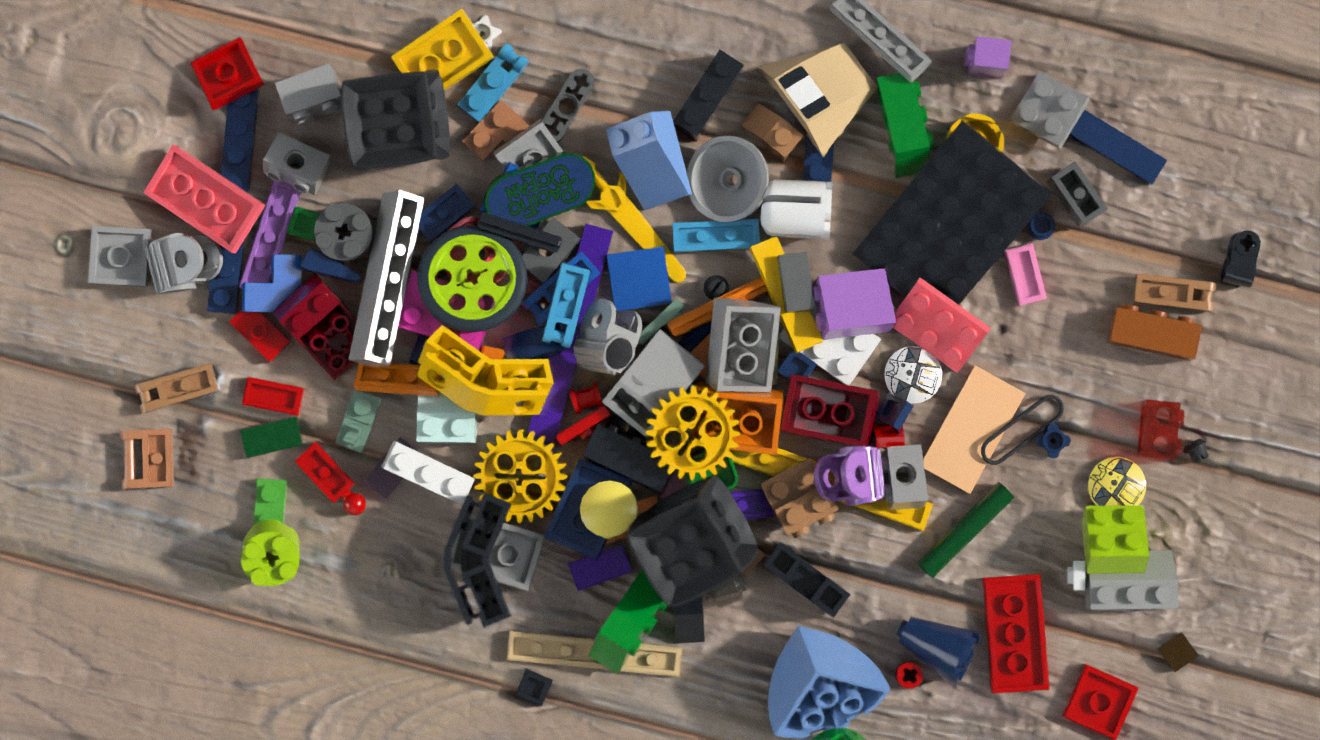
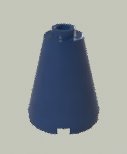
(940, 646)

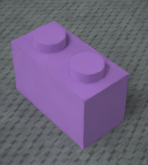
(988, 57)

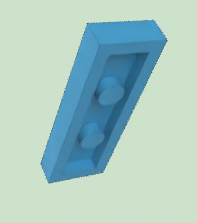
(715, 235)

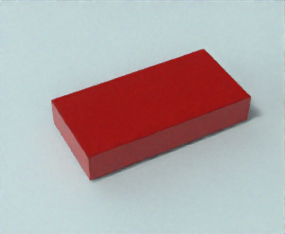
(273, 396)

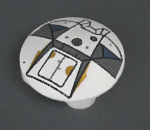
(913, 374)

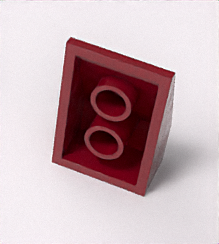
(830, 411)

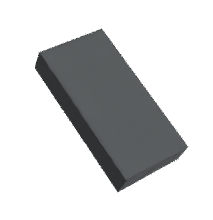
(796, 282)

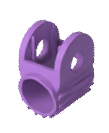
(856, 475)

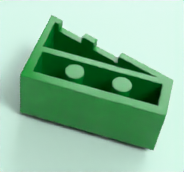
(904, 123)
(627, 624)

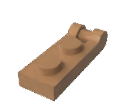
(1173, 292)
(177, 388)

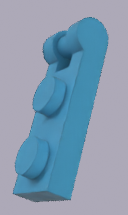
(493, 83)
(566, 304)

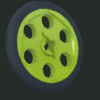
(471, 317)

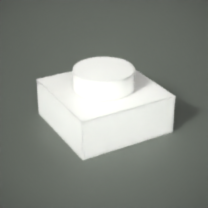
(1076, 575)

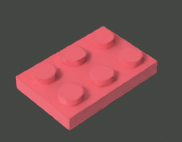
(939, 325)

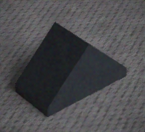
(689, 622)

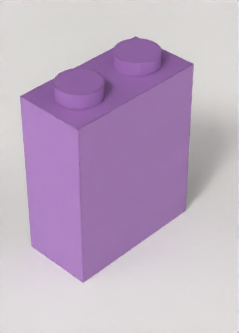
(853, 304)

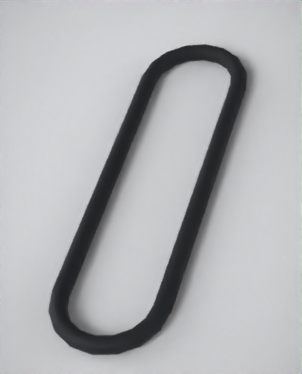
(987, 441)

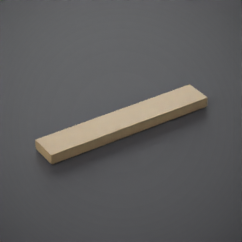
(576, 651)

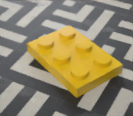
(449, 47)

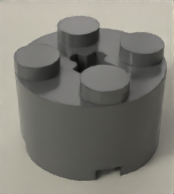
(337, 218)

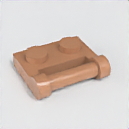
(156, 457)

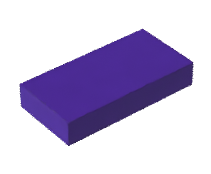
(610, 565)

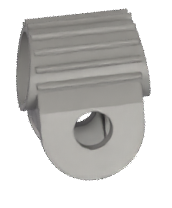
(179, 259)
(607, 346)

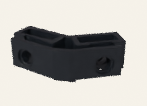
(475, 560)

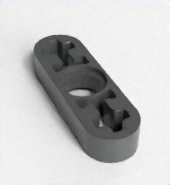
(583, 92)

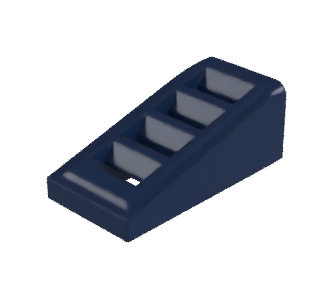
(323, 265)

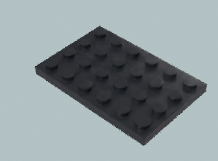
(953, 217)

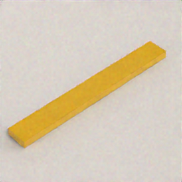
(774, 464)

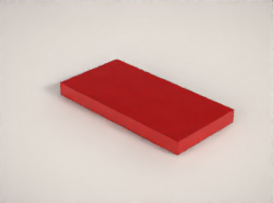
(1015, 633)

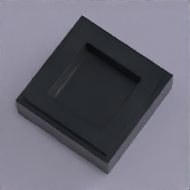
(533, 687)

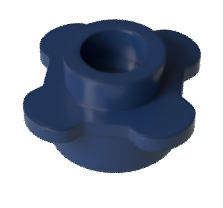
(1045, 441)

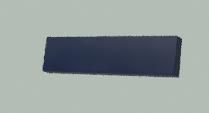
(1118, 147)

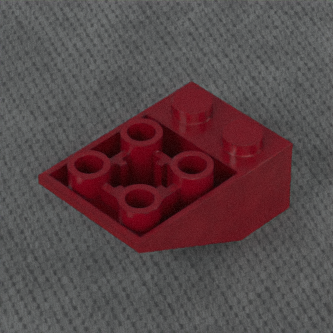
(320, 324)

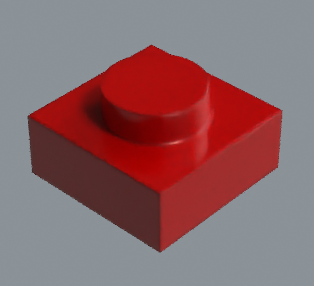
(887, 436)

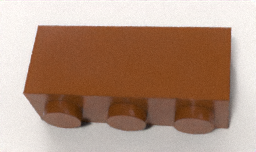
(1154, 332)

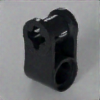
(1240, 263)

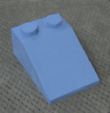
(650, 158)

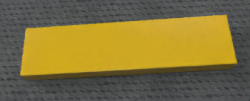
(798, 325)

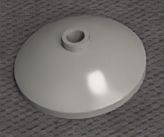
(711, 176)

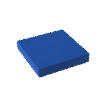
(639, 279)

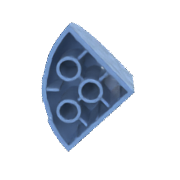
(821, 685)

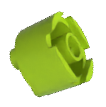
(267, 568)

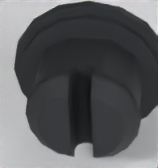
(716, 286)
(1196, 450)

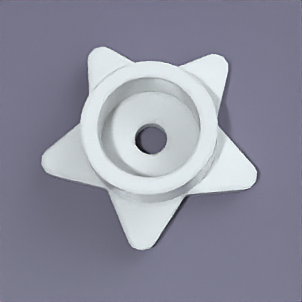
(490, 32)

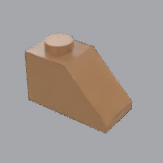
(772, 131)

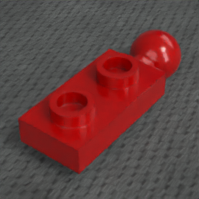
(331, 479)

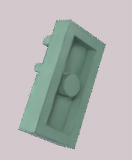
(670, 313)
(358, 421)

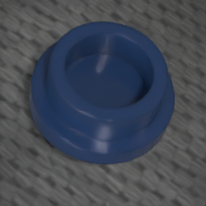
(1041, 226)

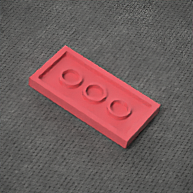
(204, 199)

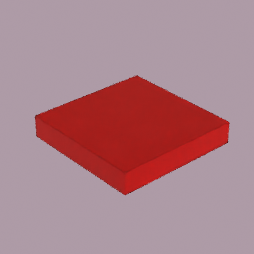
(227, 73)
(1100, 702)

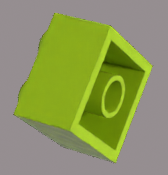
(1115, 539)

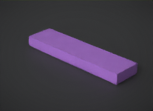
(270, 232)

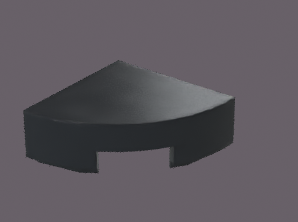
(625, 427)

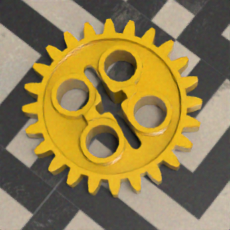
(715, 445)
(520, 449)

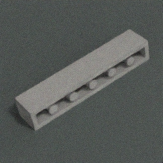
(386, 278)

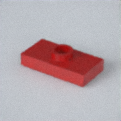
(260, 333)
(583, 427)

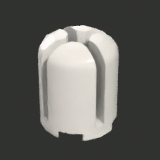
(797, 209)

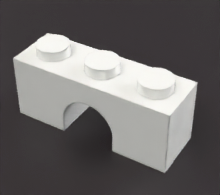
(428, 472)

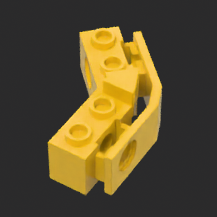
(481, 382)

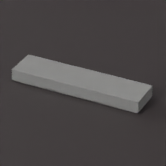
(882, 37)

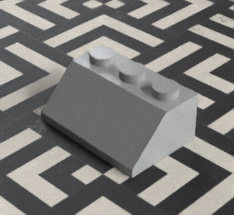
(742, 345)
(1147, 590)

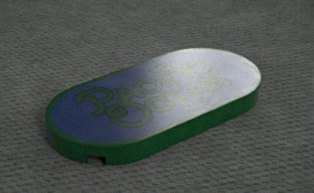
(541, 189)

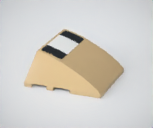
(822, 91)

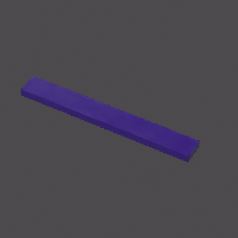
(595, 246)

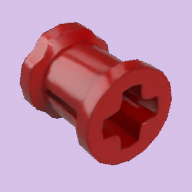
(586, 398)
(918, 675)

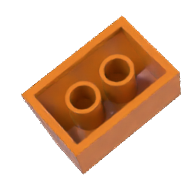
(757, 415)

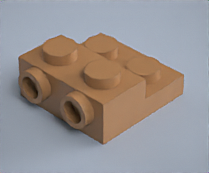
(796, 499)

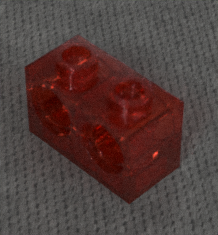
(1151, 429)

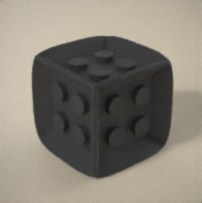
(395, 119)
(692, 541)

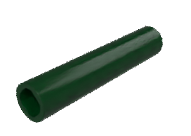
(965, 529)

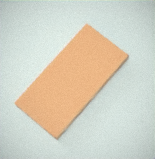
(977, 413)

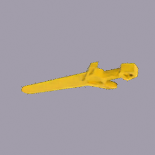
(627, 215)

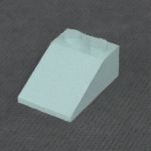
(444, 421)

